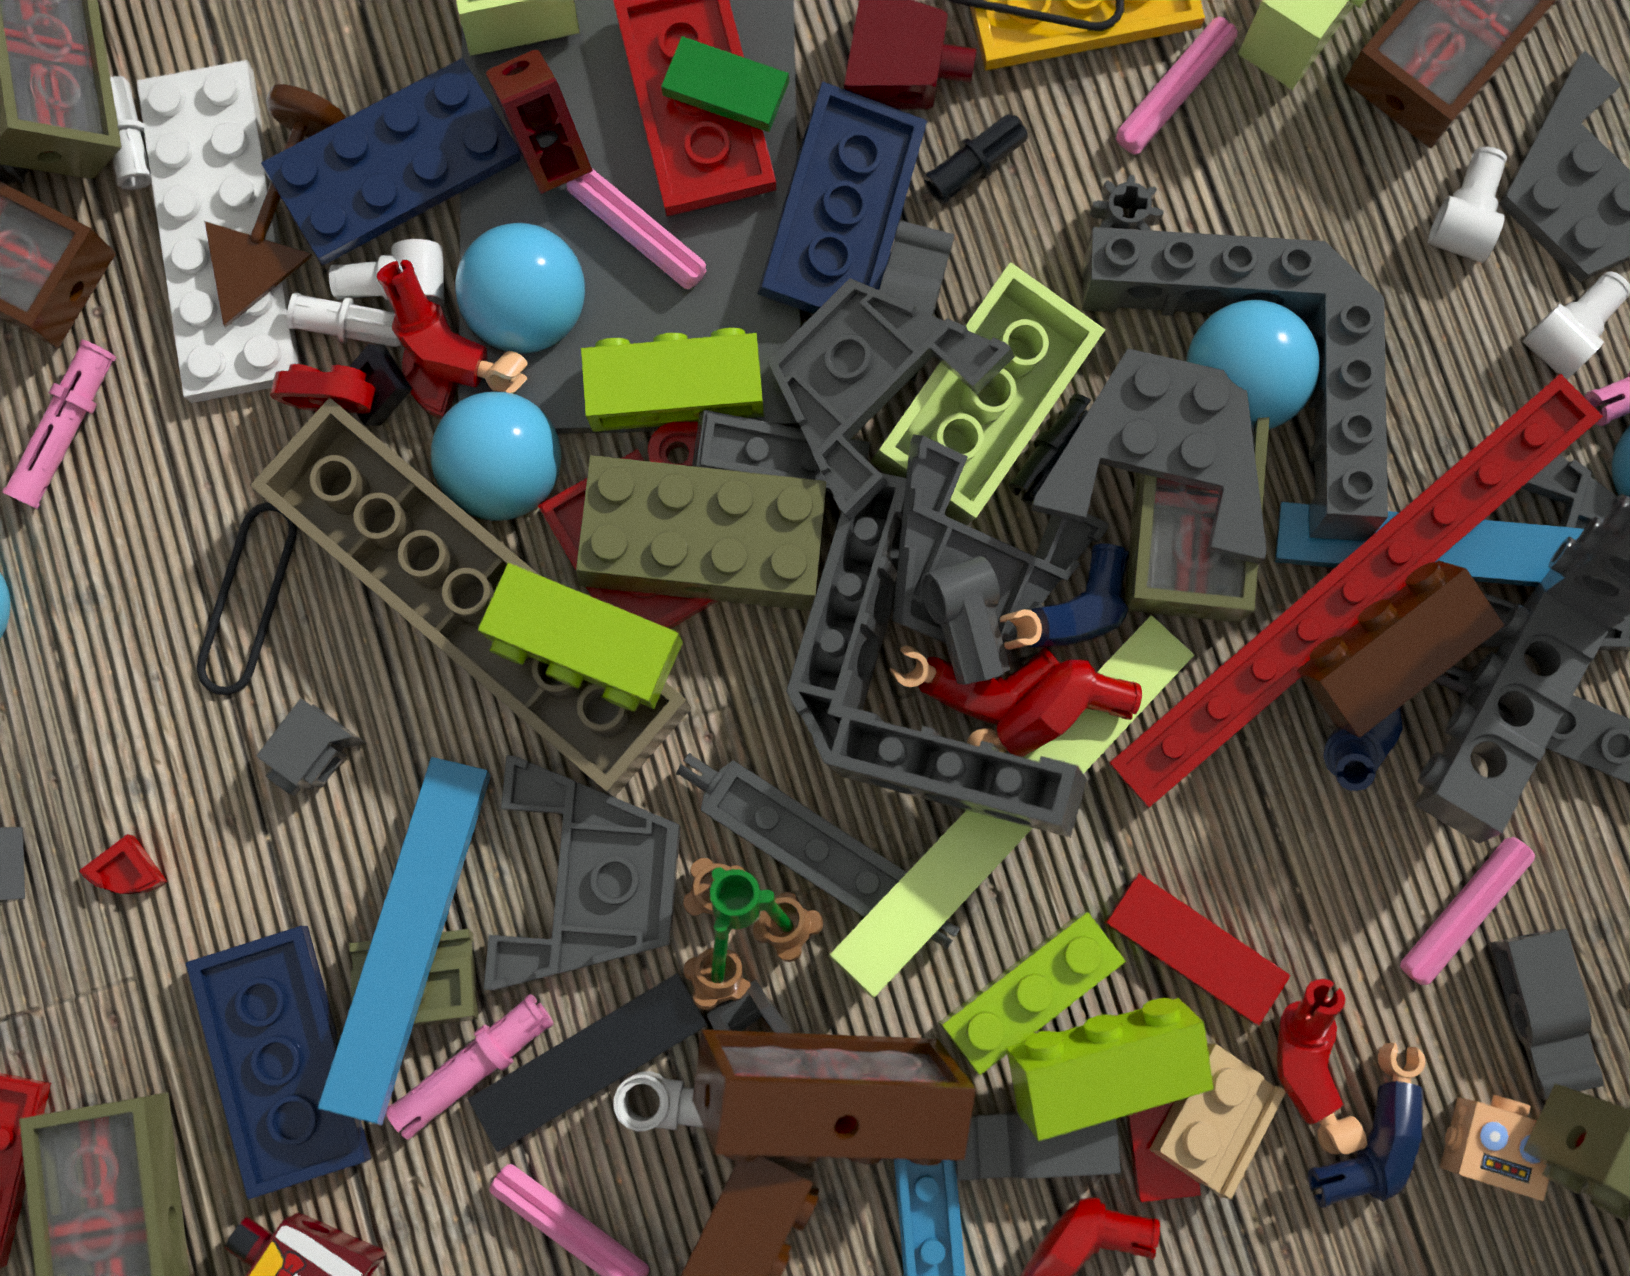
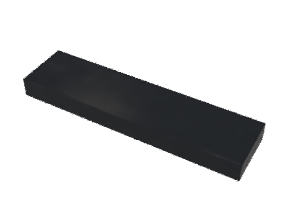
(587, 1062)

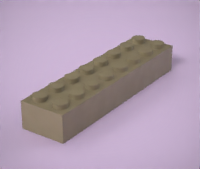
(441, 577)

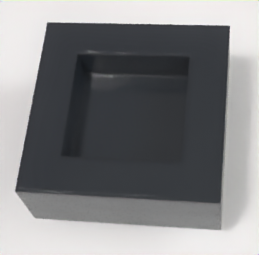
(387, 379)

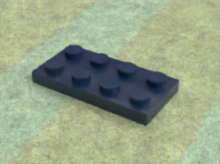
(391, 161)
(842, 198)
(271, 1060)

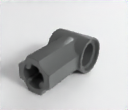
(963, 603)

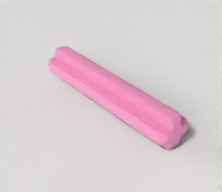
(1176, 85)
(638, 228)
(1467, 911)
(565, 1225)

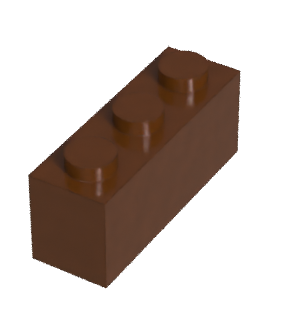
(1399, 646)

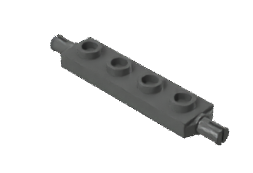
(1583, 733)
(798, 837)

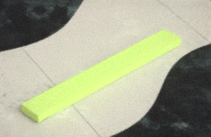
(981, 842)

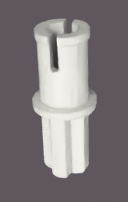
(131, 160)
(341, 320)

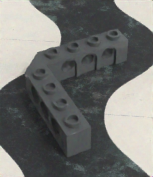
(1320, 287)
(1562, 631)
(836, 673)

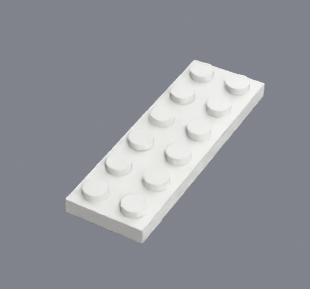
(208, 168)

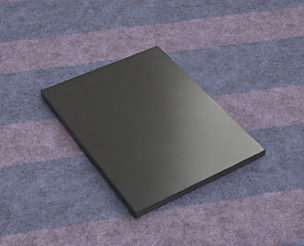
(624, 288)

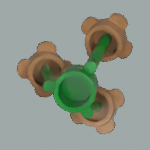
(736, 904)

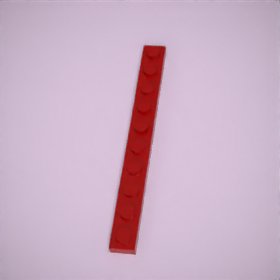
(1369, 574)

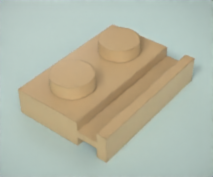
(1220, 1129)

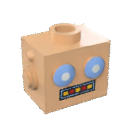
(1489, 1146)

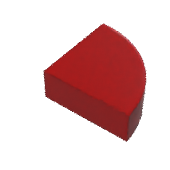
(430, 392)
(124, 869)

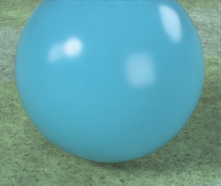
(520, 288)
(1262, 352)
(496, 455)

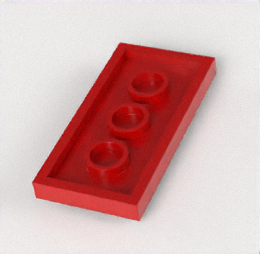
(694, 152)

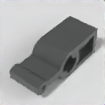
(917, 266)
(1548, 1009)
(1007, 1148)

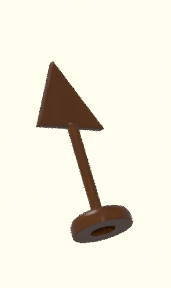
(247, 264)

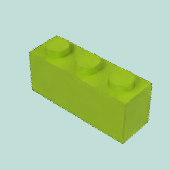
(671, 379)
(579, 638)
(1031, 992)
(1109, 1067)

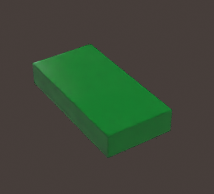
(725, 84)

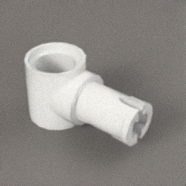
(1469, 219)
(360, 279)
(1573, 331)
(674, 1109)

